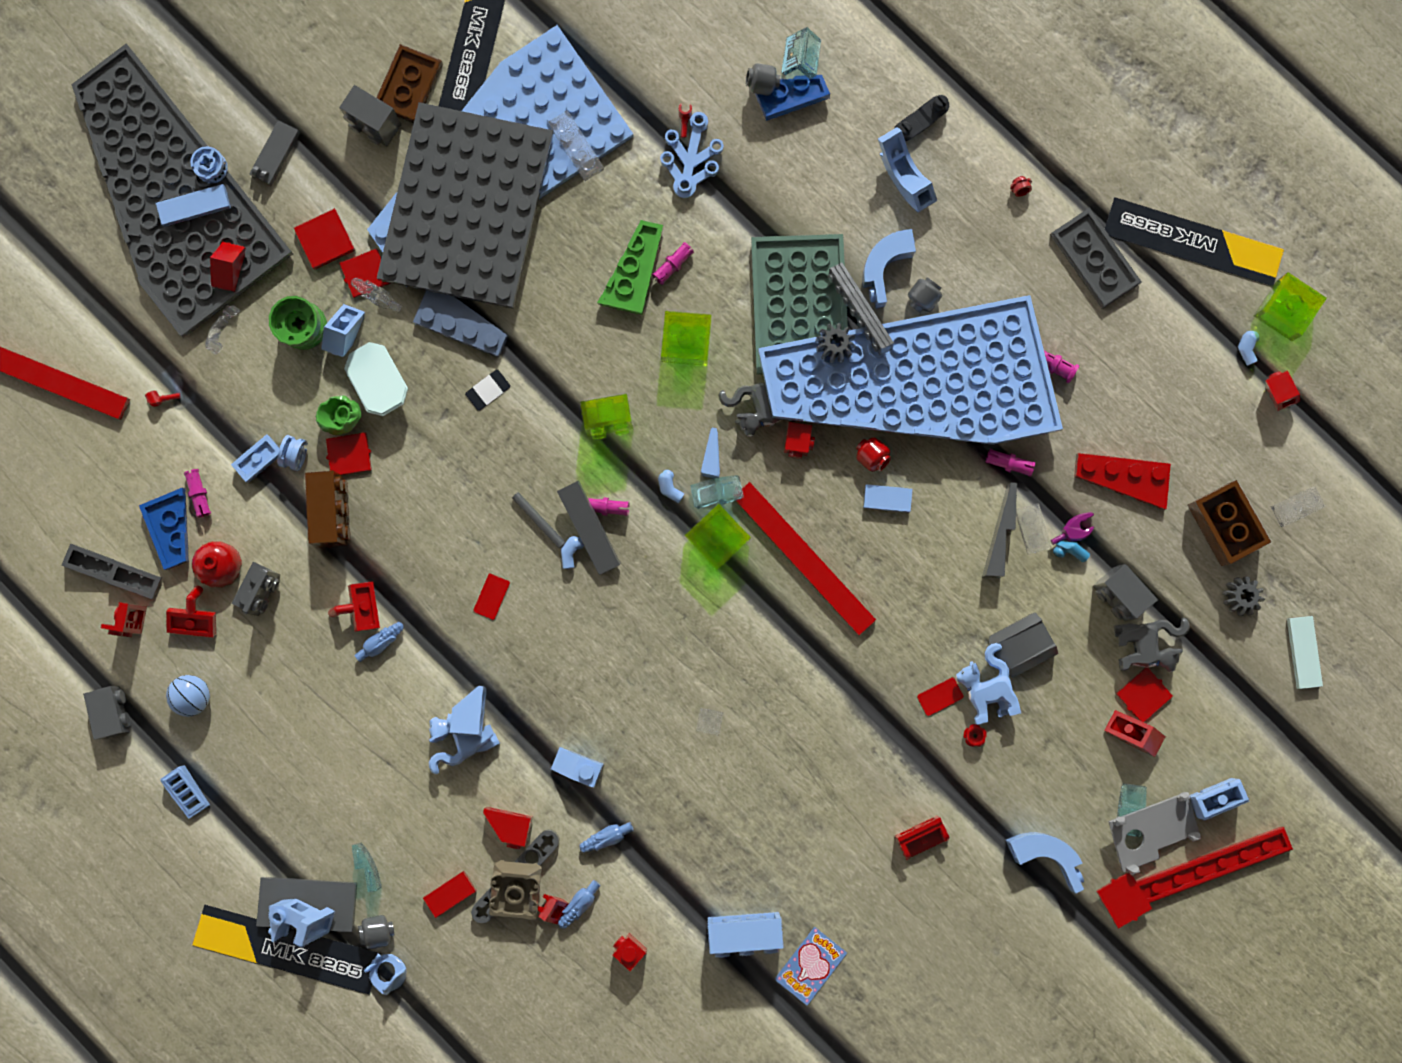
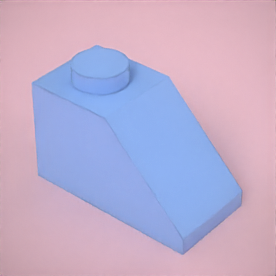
(342, 330)
(468, 714)
(577, 767)

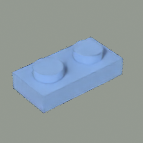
(256, 458)

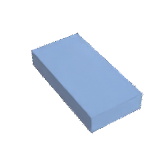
(887, 498)

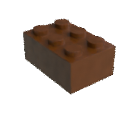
(327, 509)
(1229, 523)

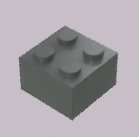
(370, 116)
(1124, 593)

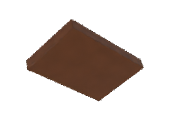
(409, 81)

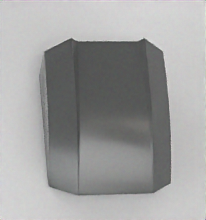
(1024, 644)

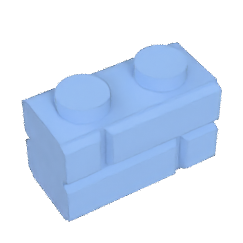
(1218, 798)

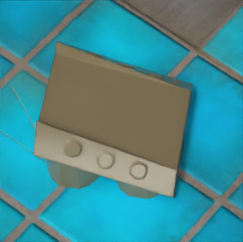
(515, 890)

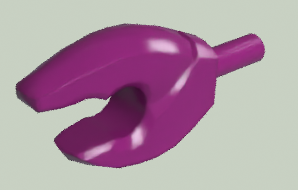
(1072, 530)

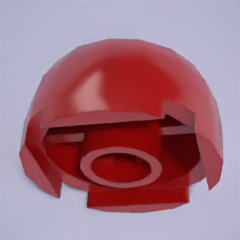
(216, 564)

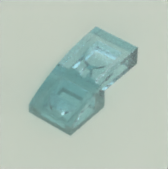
(716, 490)
(1130, 800)
(363, 859)

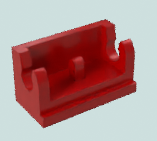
(922, 837)

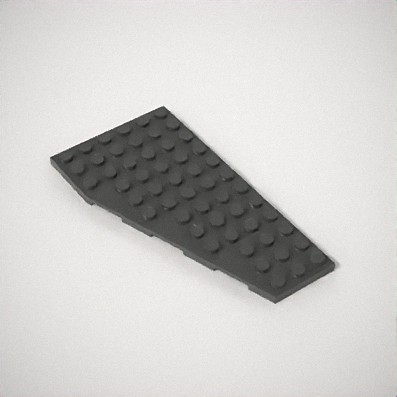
(146, 159)

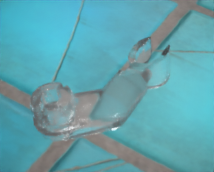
(215, 331)

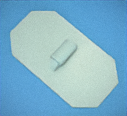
(376, 379)

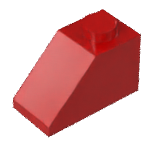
(1135, 733)
(509, 826)

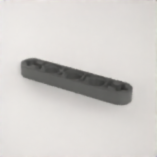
(521, 859)

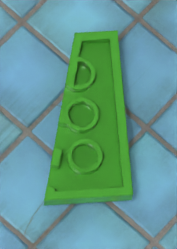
(632, 277)

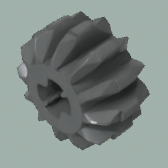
(839, 336)
(1240, 587)

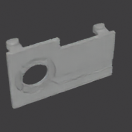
(1160, 826)

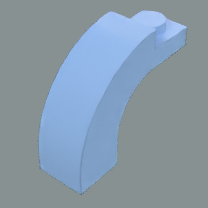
(903, 172)
(889, 249)
(1034, 844)

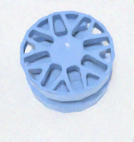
(208, 164)
(292, 453)

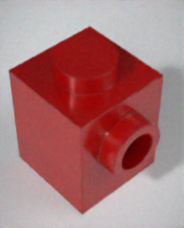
(1282, 390)
(798, 440)
(629, 951)

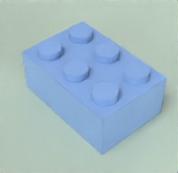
(745, 934)

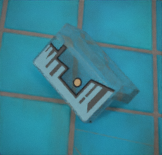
(802, 53)

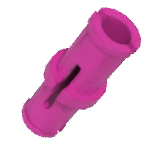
(673, 263)
(1010, 462)
(197, 493)
(608, 506)

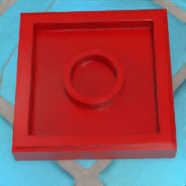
(324, 239)

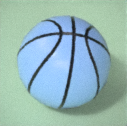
(187, 695)

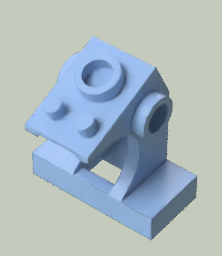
(300, 916)

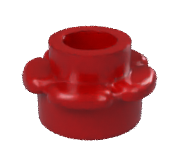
(1021, 186)
(981, 735)

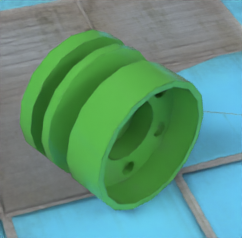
(287, 316)

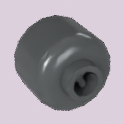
(762, 79)
(924, 295)
(375, 932)

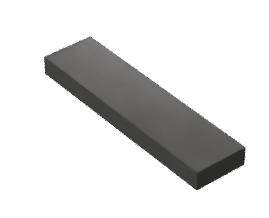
(588, 527)

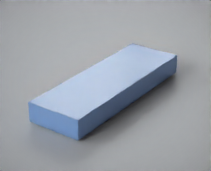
(193, 205)

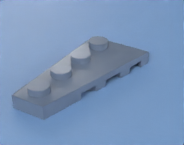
(457, 321)

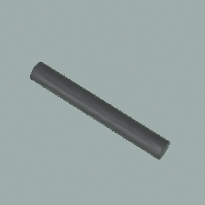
(538, 520)

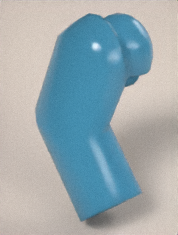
(1073, 548)

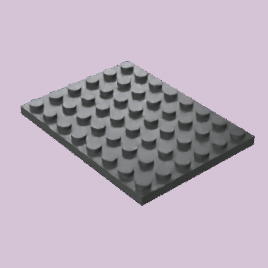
(465, 205)

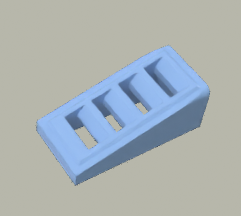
(710, 464)
(187, 779)

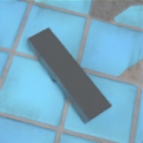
(1006, 523)
(111, 571)

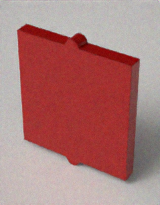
(362, 267)
(349, 454)
(1144, 694)
(1123, 900)

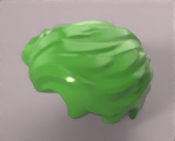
(338, 415)

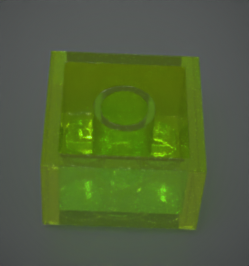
(1290, 307)
(686, 338)
(607, 416)
(717, 537)

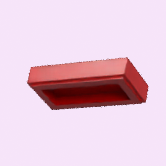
(449, 894)

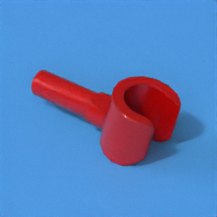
(684, 116)
(155, 400)

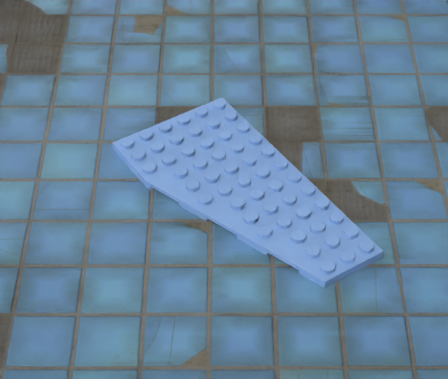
(531, 91)
(948, 377)

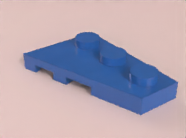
(793, 95)
(168, 527)

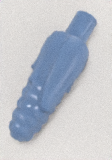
(379, 641)
(608, 836)
(579, 904)

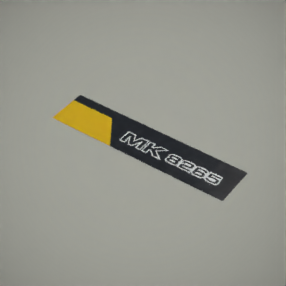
(471, 52)
(1194, 241)
(319, 960)

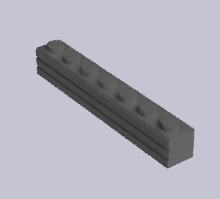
(860, 309)

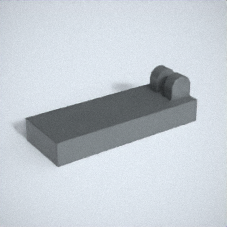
(274, 153)

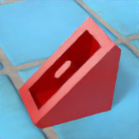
(226, 266)

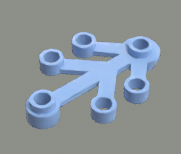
(691, 158)

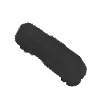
(923, 116)

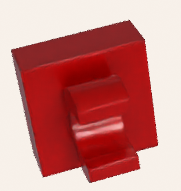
(553, 909)

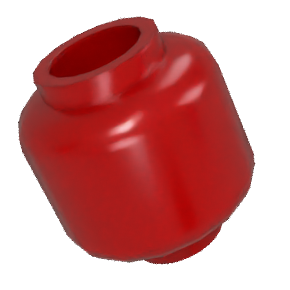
(873, 454)

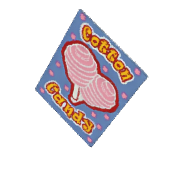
(810, 966)

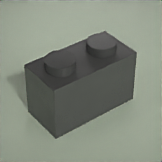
(107, 712)

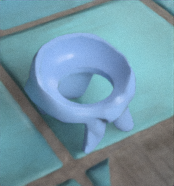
(397, 980)

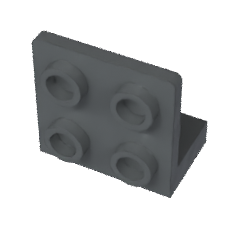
(256, 589)

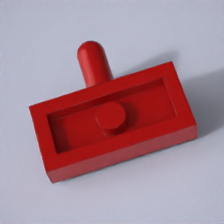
(362, 607)
(189, 620)

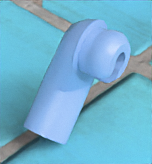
(1246, 346)
(666, 486)
(569, 549)

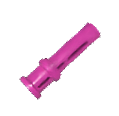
(1060, 366)

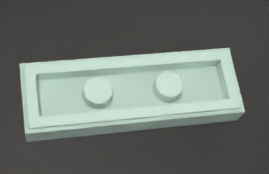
(1304, 652)

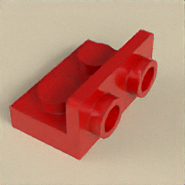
(128, 620)

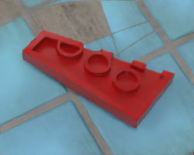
(1131, 477)

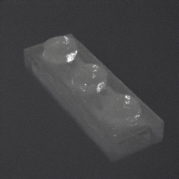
(576, 145)

